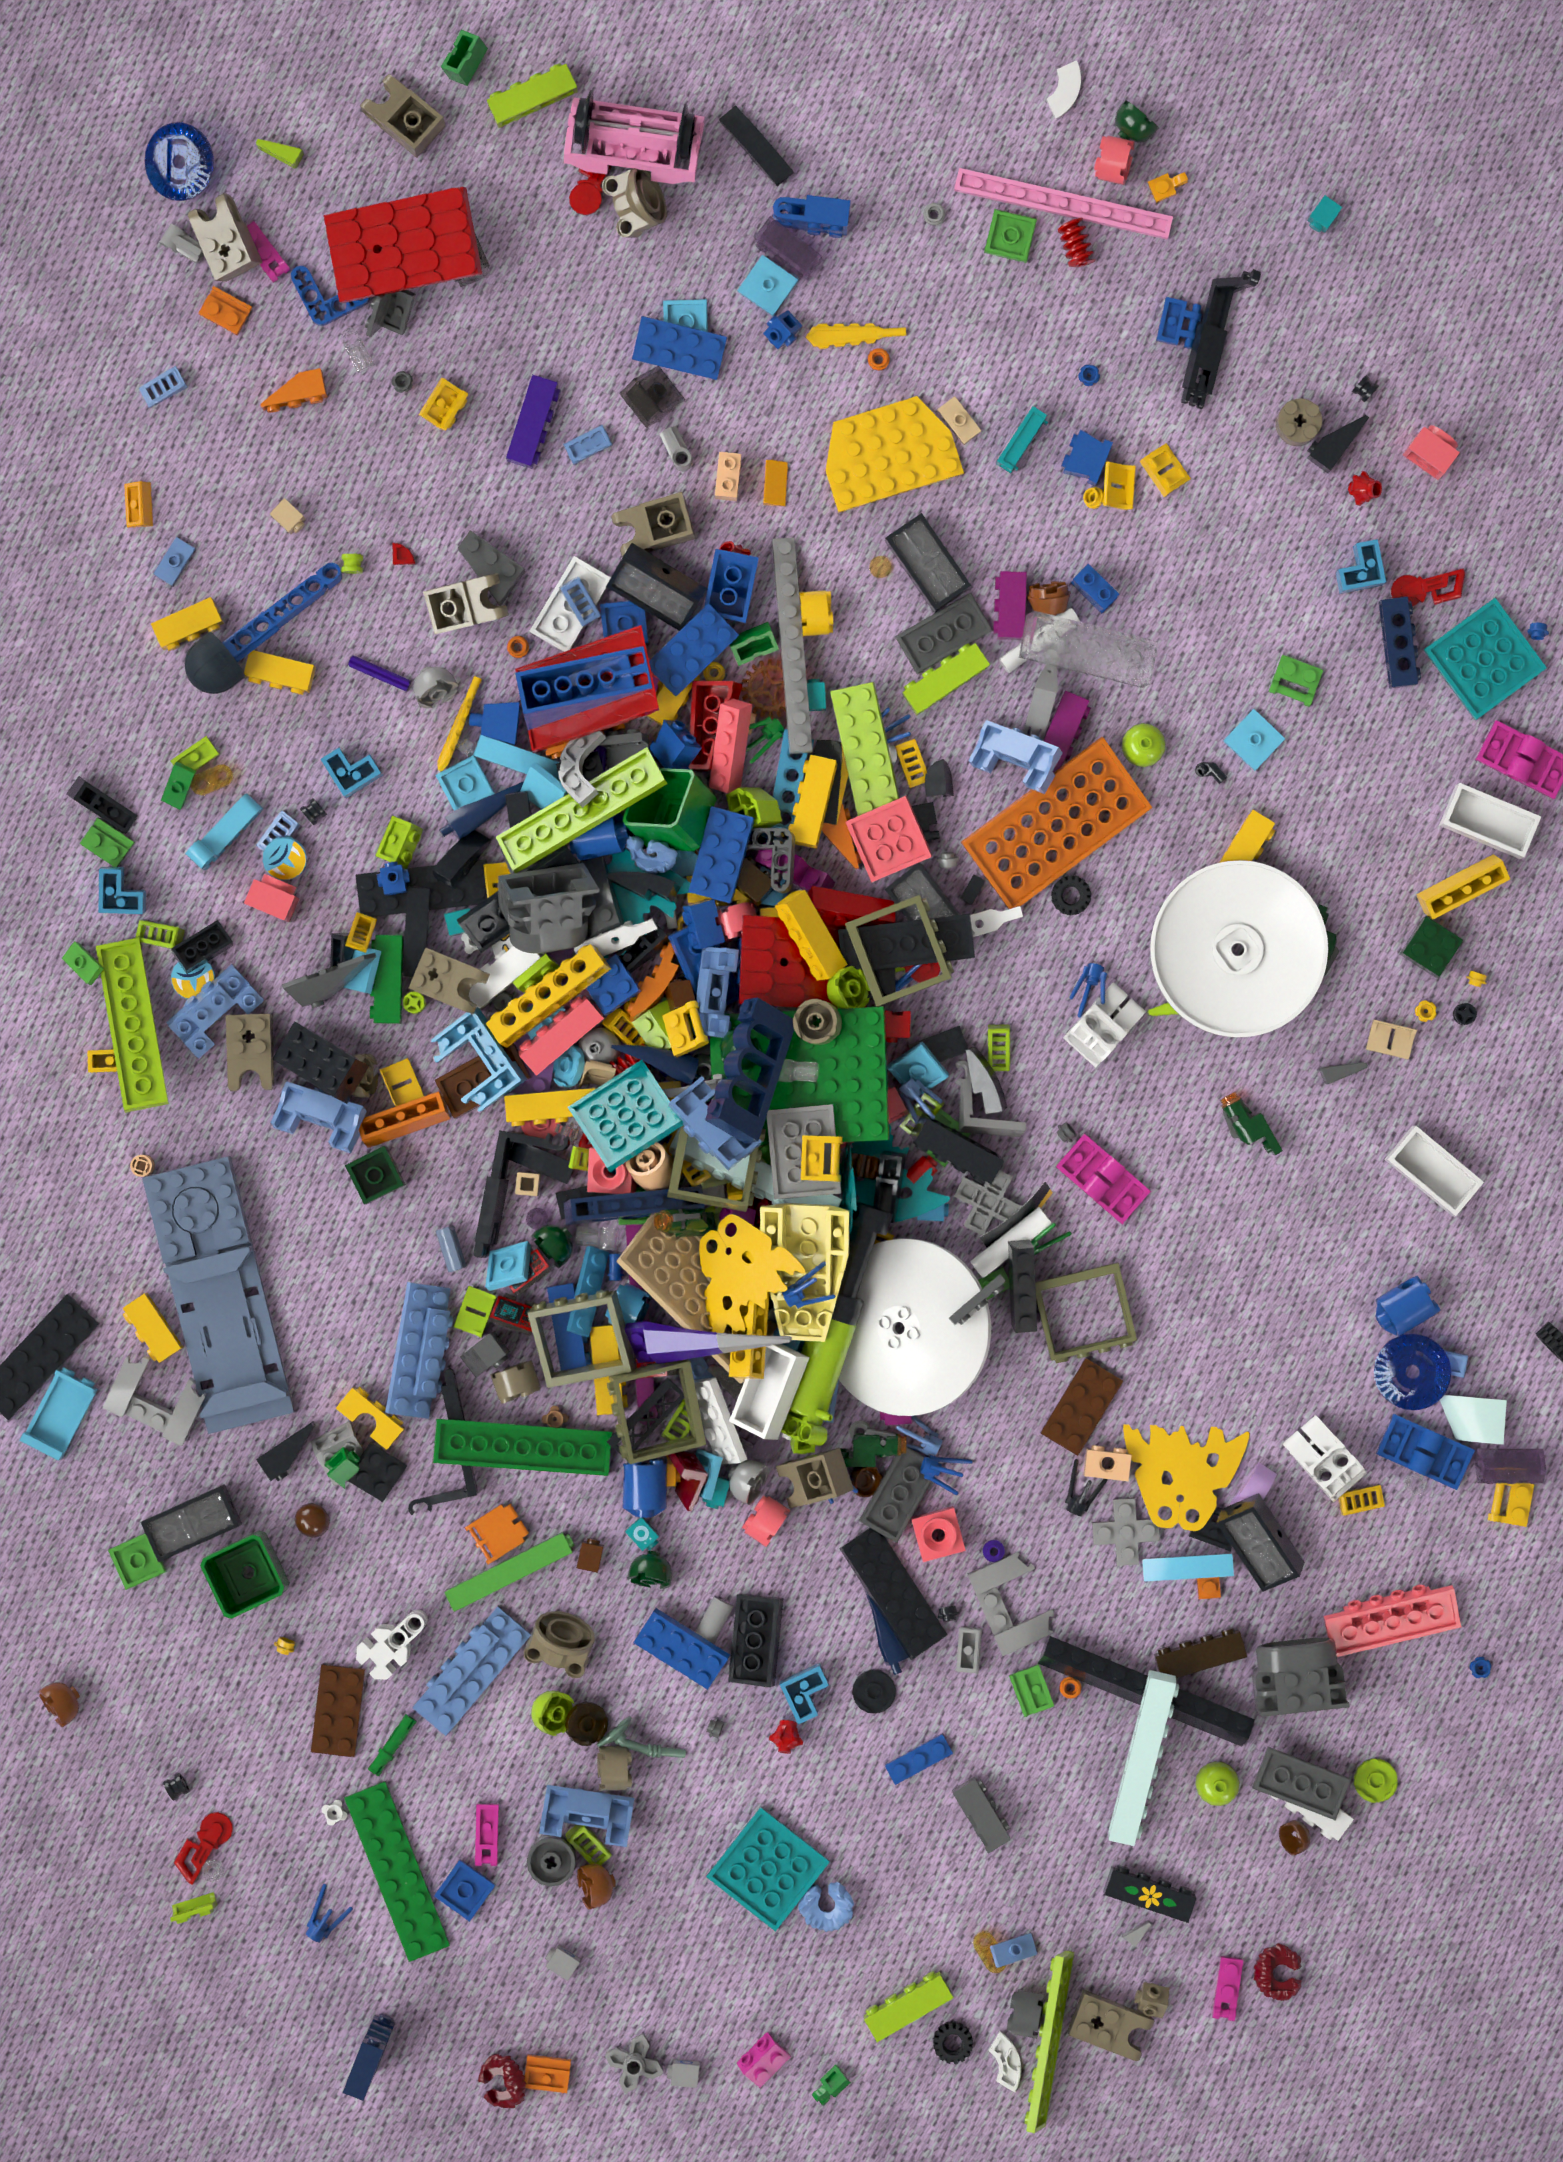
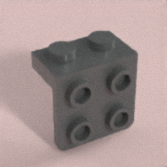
(390, 312)
(624, 745)

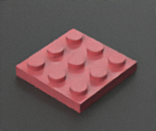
(889, 838)

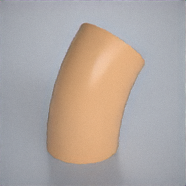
(652, 1168)

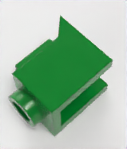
(342, 1466)

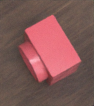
(1432, 451)
(273, 897)
(603, 1181)
(940, 1519)

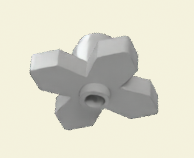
(621, 2059)

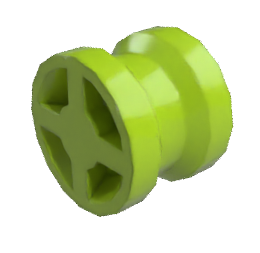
(352, 563)
(417, 1007)

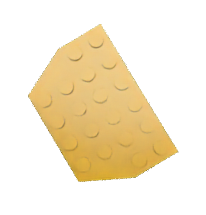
(889, 453)

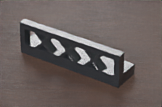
(643, 1409)

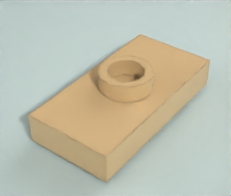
(959, 420)

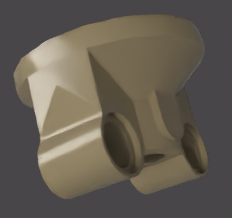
(636, 201)
(561, 1642)

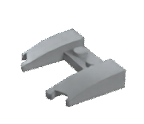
(173, 1424)
(985, 1586)

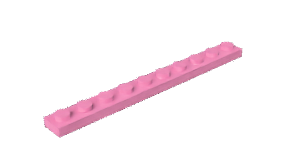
(1063, 203)

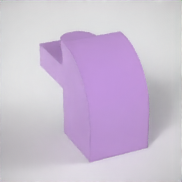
(1257, 1481)

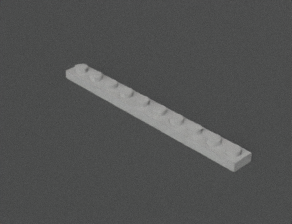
(791, 645)

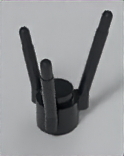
(1078, 1503)

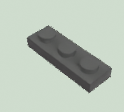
(978, 1300)

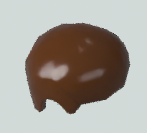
(865, 1480)
(312, 1520)
(1293, 1844)

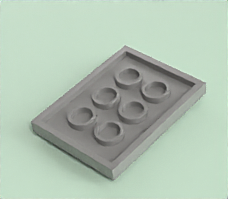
(785, 1145)

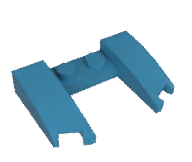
(505, 1073)

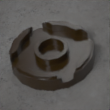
(586, 1723)

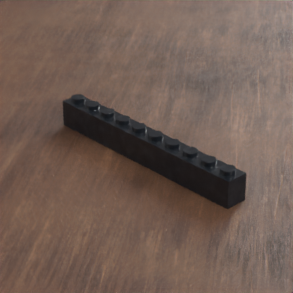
(1131, 1686)

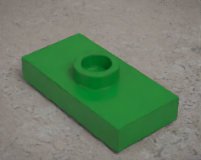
(178, 785)

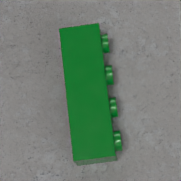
(388, 980)

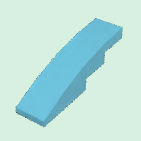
(512, 757)
(1188, 1567)

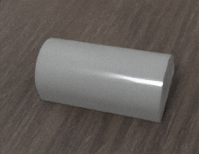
(714, 1619)
(969, 1649)

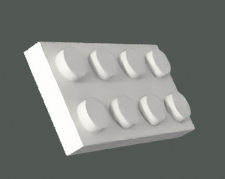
(557, 620)
(716, 1422)

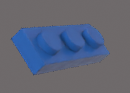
(918, 1759)

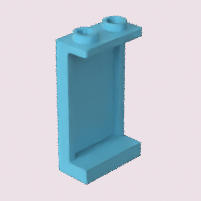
(59, 1414)

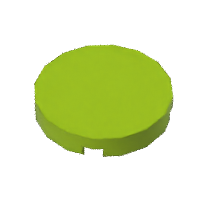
(1368, 1778)

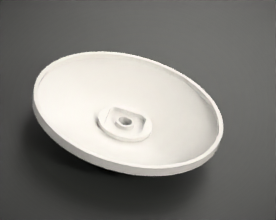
(1280, 940)
(932, 1357)

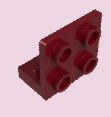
(692, 1478)

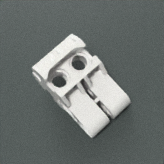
(1104, 1033)
(1333, 1449)
(389, 1646)

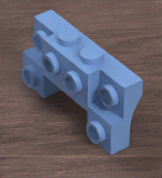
(1019, 749)
(712, 989)
(209, 1006)
(321, 1109)
(692, 1110)
(587, 1809)

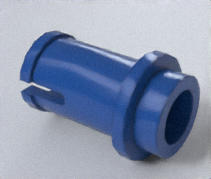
(615, 1269)

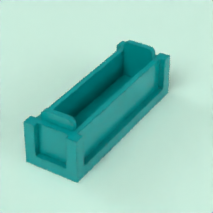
(1021, 439)

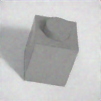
(562, 1962)
(683, 2073)

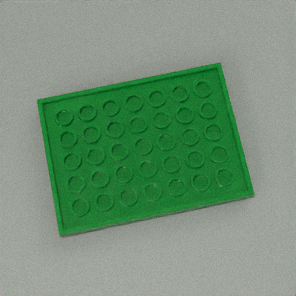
(849, 1075)

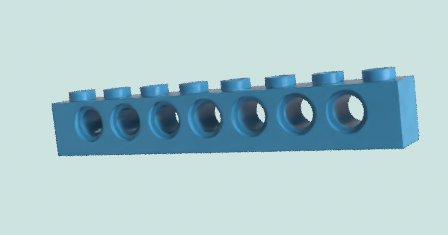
(783, 785)

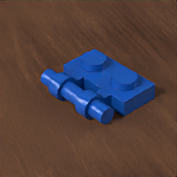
(1172, 320)

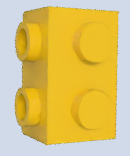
(443, 404)

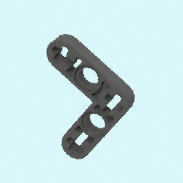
(778, 850)

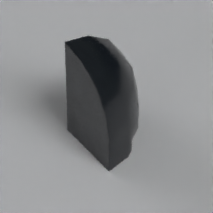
(939, 780)

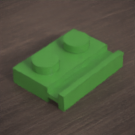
(106, 843)
(1031, 1690)

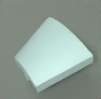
(1475, 1418)

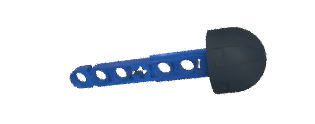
(214, 664)

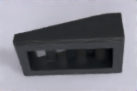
(340, 952)

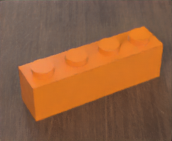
(403, 1119)

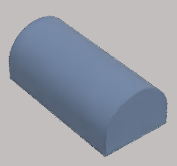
(451, 1248)

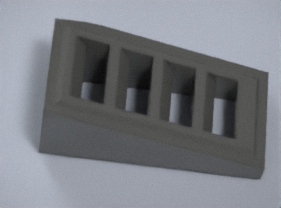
(1334, 1073)

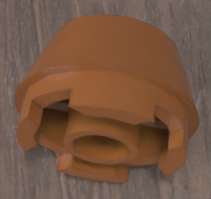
(1049, 597)

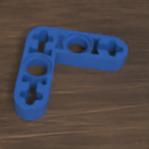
(328, 305)

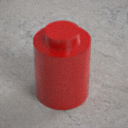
(921, 1167)

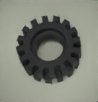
(1080, 885)
(1552, 1339)
(959, 2054)

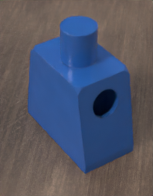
(498, 721)

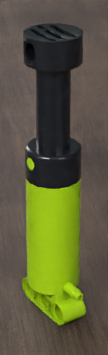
(827, 1358)

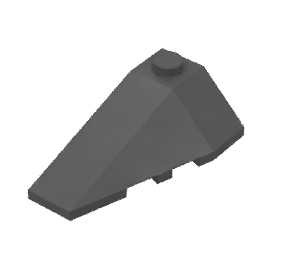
(607, 912)
(324, 985)

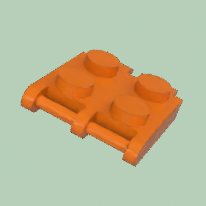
(498, 1532)

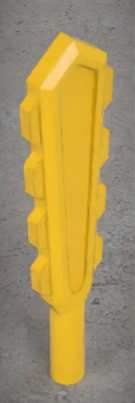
(840, 335)
(457, 727)

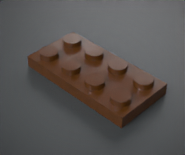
(468, 1076)
(1081, 1406)
(338, 1710)

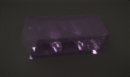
(787, 249)
(1510, 1466)

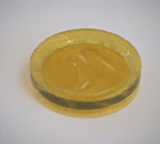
(880, 567)

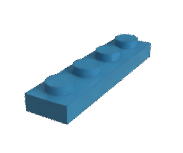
(589, 1282)

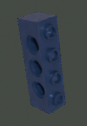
(1397, 677)

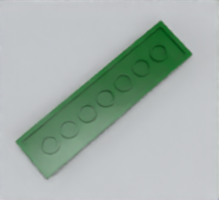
(521, 1447)
(397, 1871)

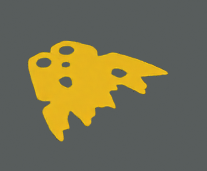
(737, 1278)
(1188, 1469)

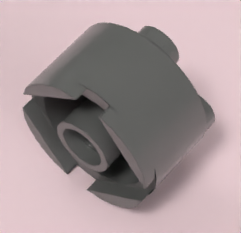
(1026, 2013)

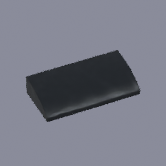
(755, 1640)

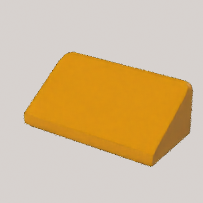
(775, 483)
(138, 504)

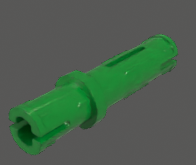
(393, 1743)

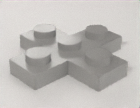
(986, 1201)
(1125, 1532)

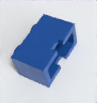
(702, 924)

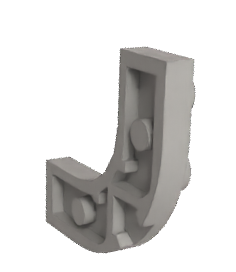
(571, 767)

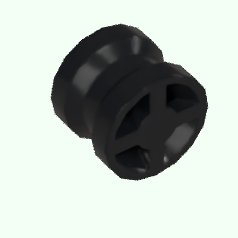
(1365, 388)
(313, 811)
(1469, 1014)
(176, 1786)

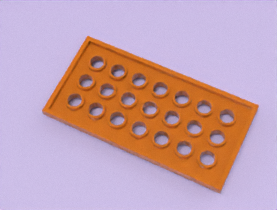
(1054, 840)

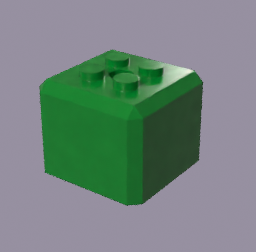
(673, 812)
(231, 1588)

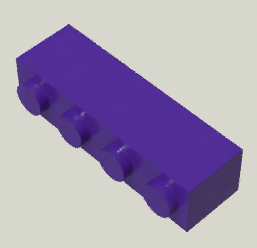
(532, 422)

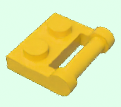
(680, 1031)
(813, 1158)
(1517, 1505)

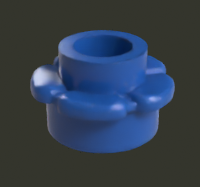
(1089, 381)
(1538, 631)
(1484, 1672)

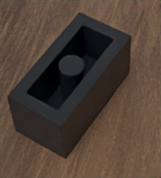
(972, 889)

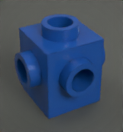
(782, 329)
(397, 886)

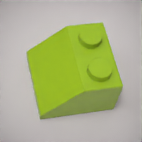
(652, 1026)

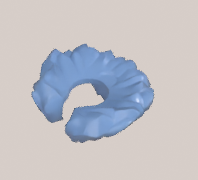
(661, 863)
(823, 1920)

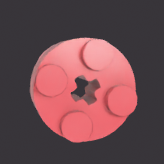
(1114, 159)
(732, 920)
(766, 1521)

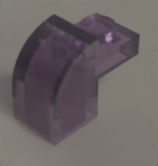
(762, 1450)

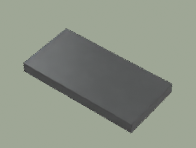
(943, 633)
(896, 1496)
(1301, 1783)

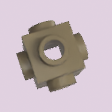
(1152, 2000)

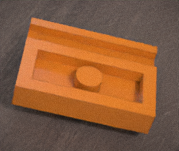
(225, 310)
(547, 2073)

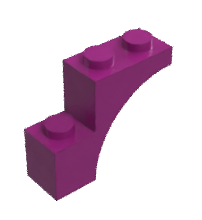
(804, 875)

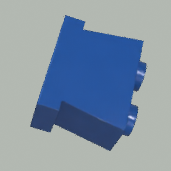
(1086, 457)
(1095, 588)
(675, 745)

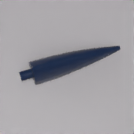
(473, 815)
(679, 1068)
(887, 1641)

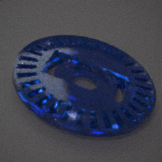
(161, 166)
(1424, 1389)

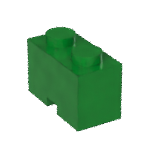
(465, 57)
(754, 643)

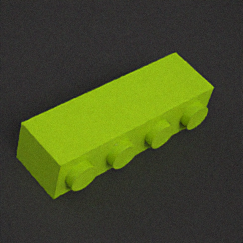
(532, 95)
(945, 679)
(907, 2006)

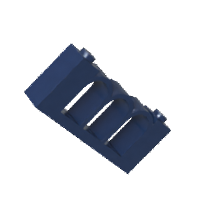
(723, 1111)
(625, 1206)
(369, 2057)

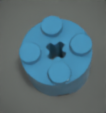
(632, 1303)

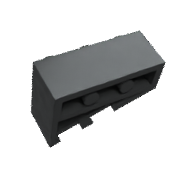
(486, 560)
(485, 1354)
(982, 1814)

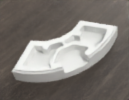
(1067, 89)
(1008, 2061)

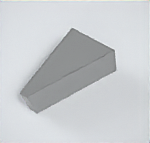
(1136, 1934)

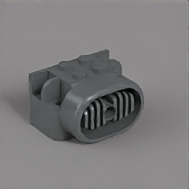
(547, 907)
(1298, 1677)

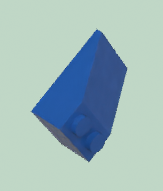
(731, 584)

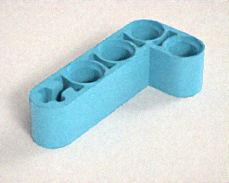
(224, 832)

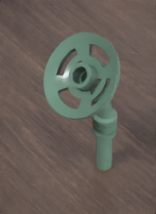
(619, 1737)

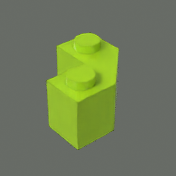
(756, 804)

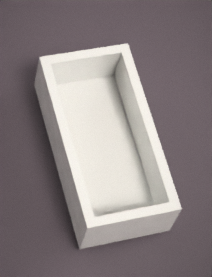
(1490, 821)
(1434, 1170)
(766, 1401)

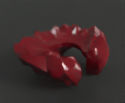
(1264, 1969)
(513, 2080)

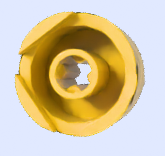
(816, 613)

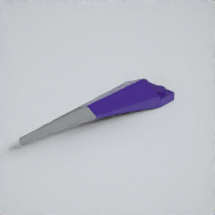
(667, 1343)

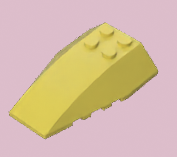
(812, 1236)

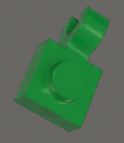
(833, 2083)

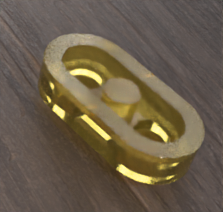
(212, 780)
(985, 1952)

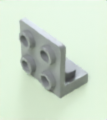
(332, 1441)

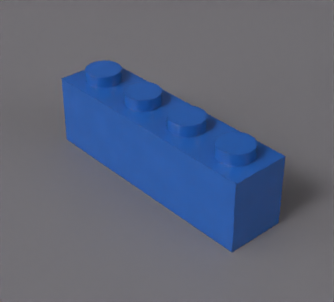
(569, 1345)

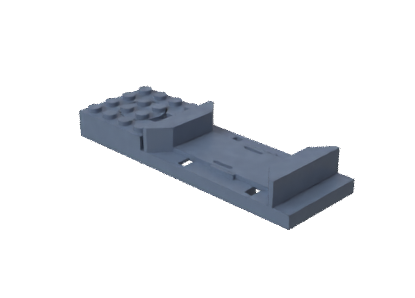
(210, 1264)

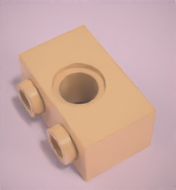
(728, 476)
(1119, 1470)

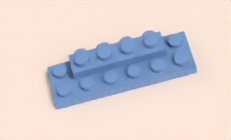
(419, 1350)
(471, 1670)

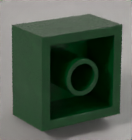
(1431, 947)
(375, 1175)

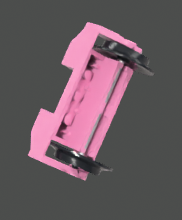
(633, 139)

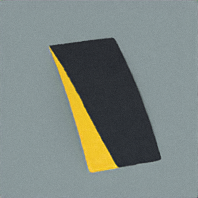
(834, 750)
(1036, 1201)

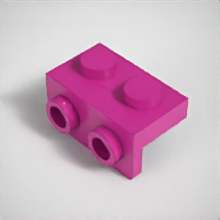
(763, 2060)

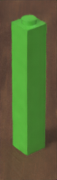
(509, 1571)

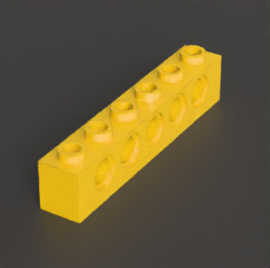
(542, 1008)
(750, 1362)

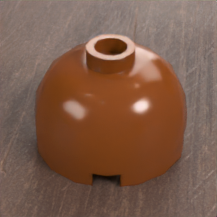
(61, 1702)
(596, 1885)

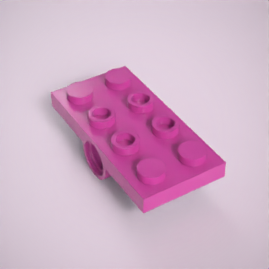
(1522, 759)
(1103, 1178)

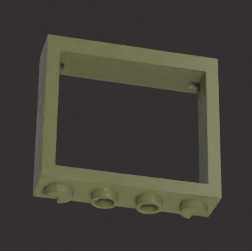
(938, 947)
(751, 1178)
(581, 1301)
(1101, 1346)
(692, 1407)

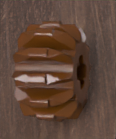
(864, 1166)

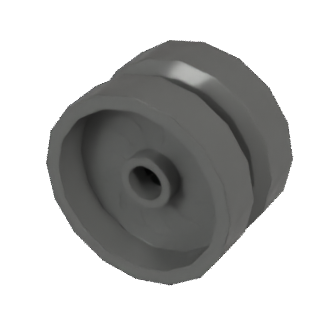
(548, 1872)

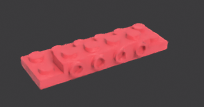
(1393, 1619)

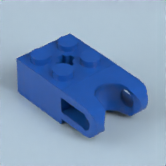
(814, 214)

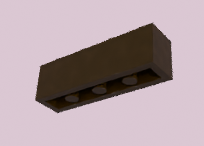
(752, 882)
(1202, 1654)

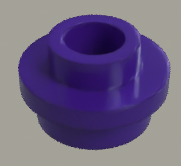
(986, 1550)

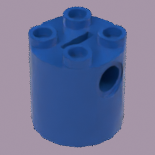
(603, 840)
(1405, 1307)
(645, 1488)

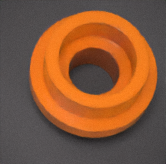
(878, 352)
(514, 640)
(1070, 1694)

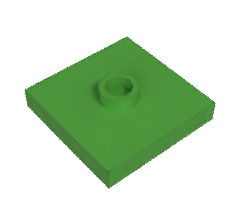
(1010, 236)
(136, 1561)

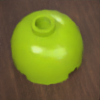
(1143, 745)
(848, 988)
(550, 1712)
(1217, 1783)

